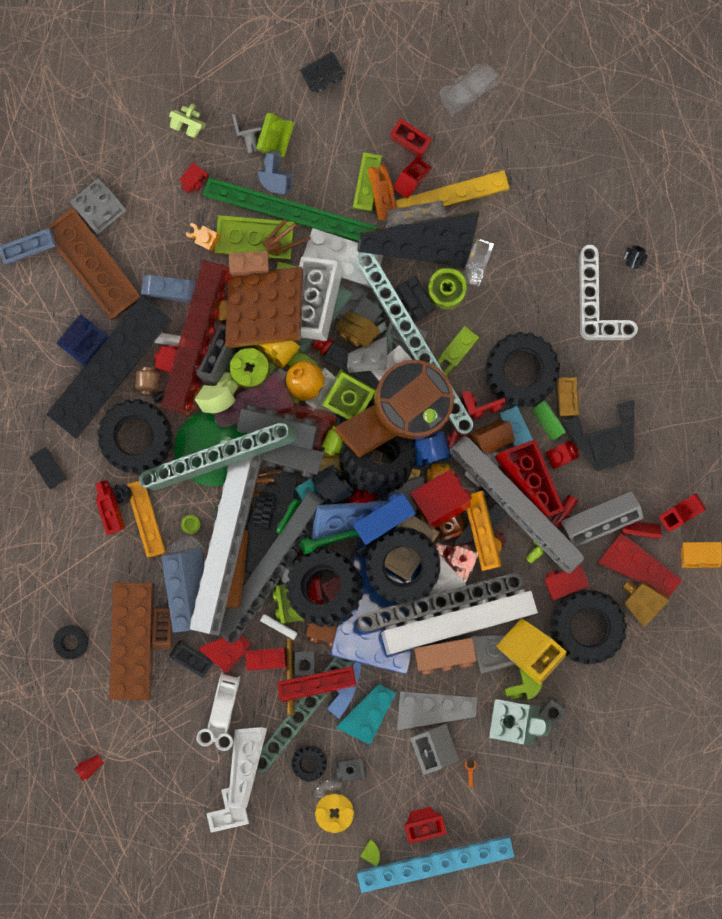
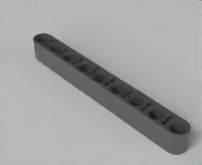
(271, 568)
(448, 599)

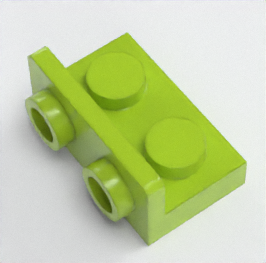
(275, 134)
(285, 612)

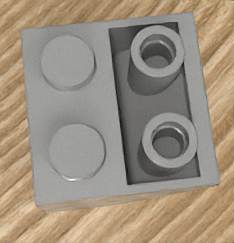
(434, 749)

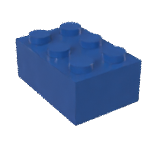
(383, 517)

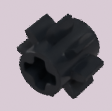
(635, 257)

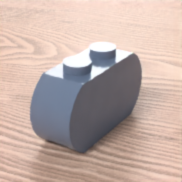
(167, 289)

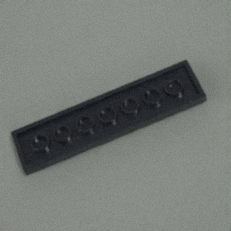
(109, 367)

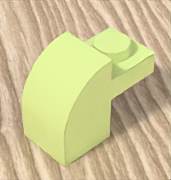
(219, 397)

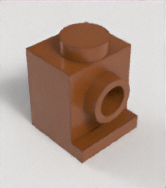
(452, 527)

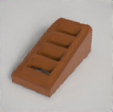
(161, 644)

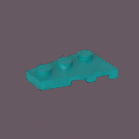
(368, 715)

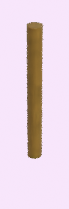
(290, 672)

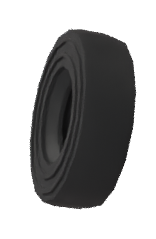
(59, 645)

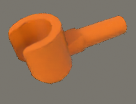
(470, 773)

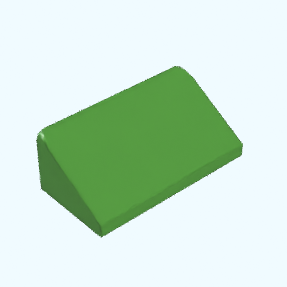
(548, 420)

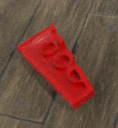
(632, 561)

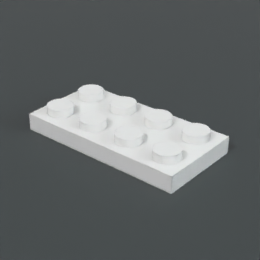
(342, 250)

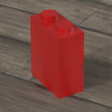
(441, 499)

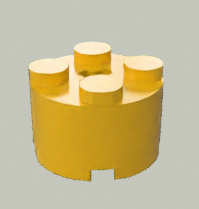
(280, 352)

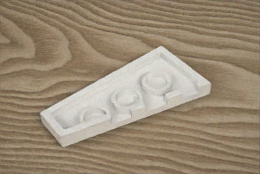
(245, 759)

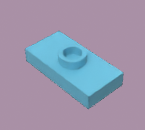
(518, 425)

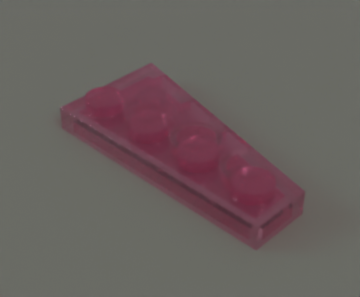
(268, 394)

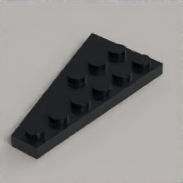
(429, 240)

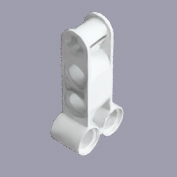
(221, 712)

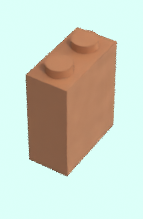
(249, 263)

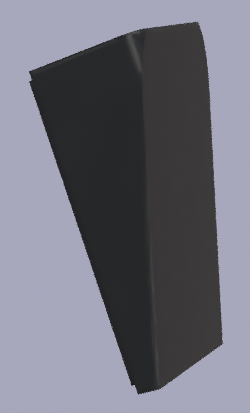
(191, 658)

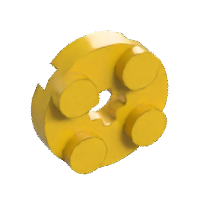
(334, 824)

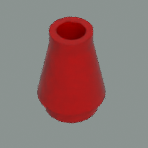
(88, 767)

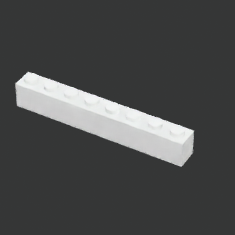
(460, 622)

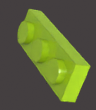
(364, 194)

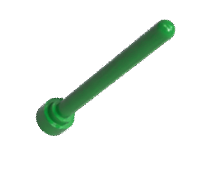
(309, 545)

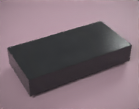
(48, 468)

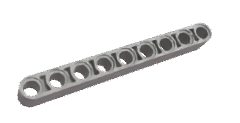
(516, 504)

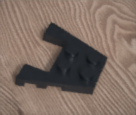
(607, 446)

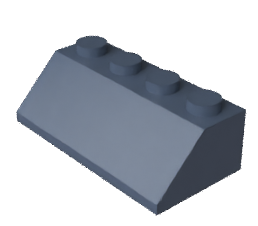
(182, 578)

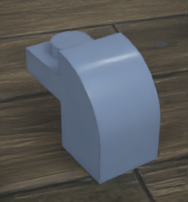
(273, 178)

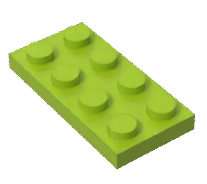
(248, 234)

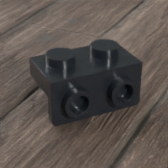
(322, 72)

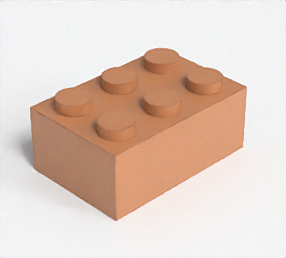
(445, 655)

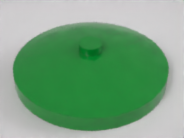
(200, 433)

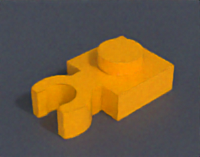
(204, 237)

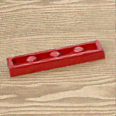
(316, 684)

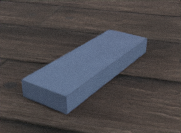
(27, 246)

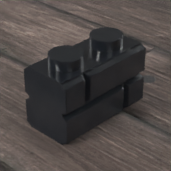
(415, 298)

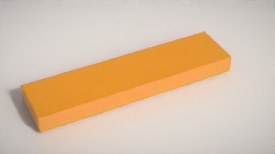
(146, 520)
(483, 532)

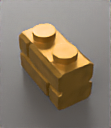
(357, 329)

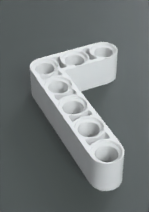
(593, 302)

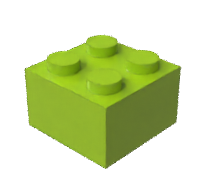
(348, 395)

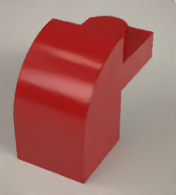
(682, 512)

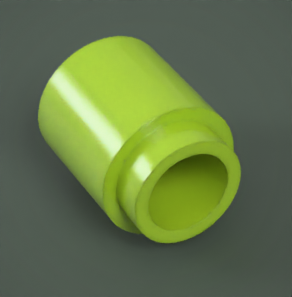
(332, 442)

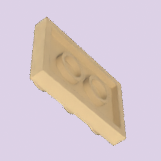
(404, 559)

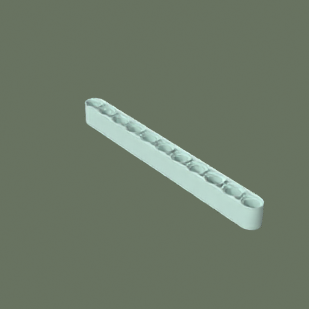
(407, 336)

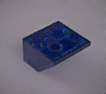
(82, 340)

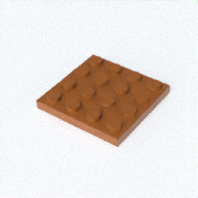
(264, 308)

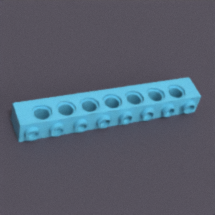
(435, 864)

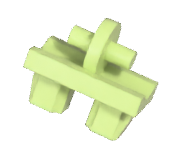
(179, 118)

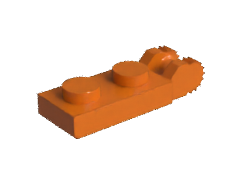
(382, 191)

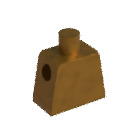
(644, 600)

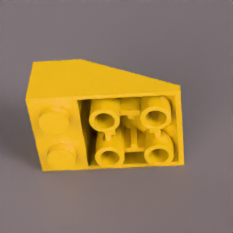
(531, 650)

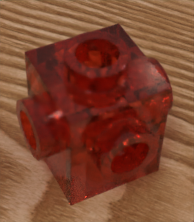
(468, 560)

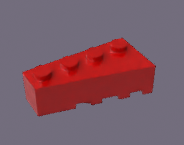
(530, 475)

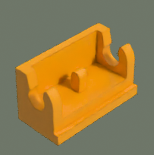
(701, 554)

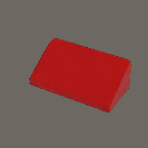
(643, 529)

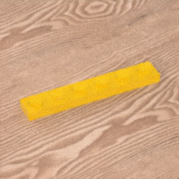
(461, 191)

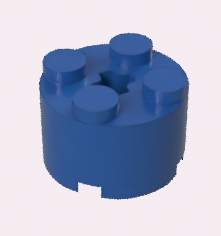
(431, 449)

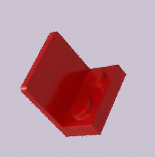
(470, 402)

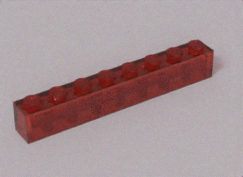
(195, 337)

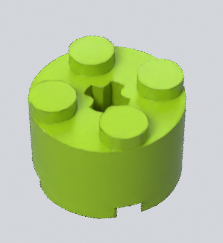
(447, 278)
(239, 365)

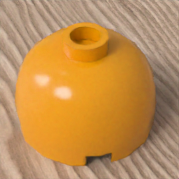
(305, 380)

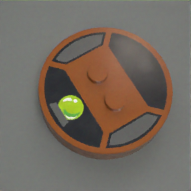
(413, 399)

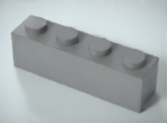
(602, 519)

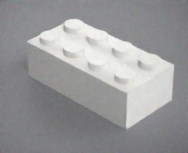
(319, 296)

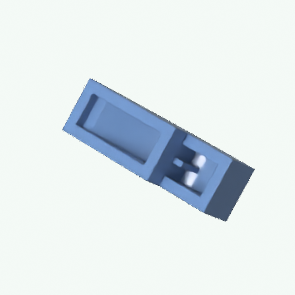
(342, 701)

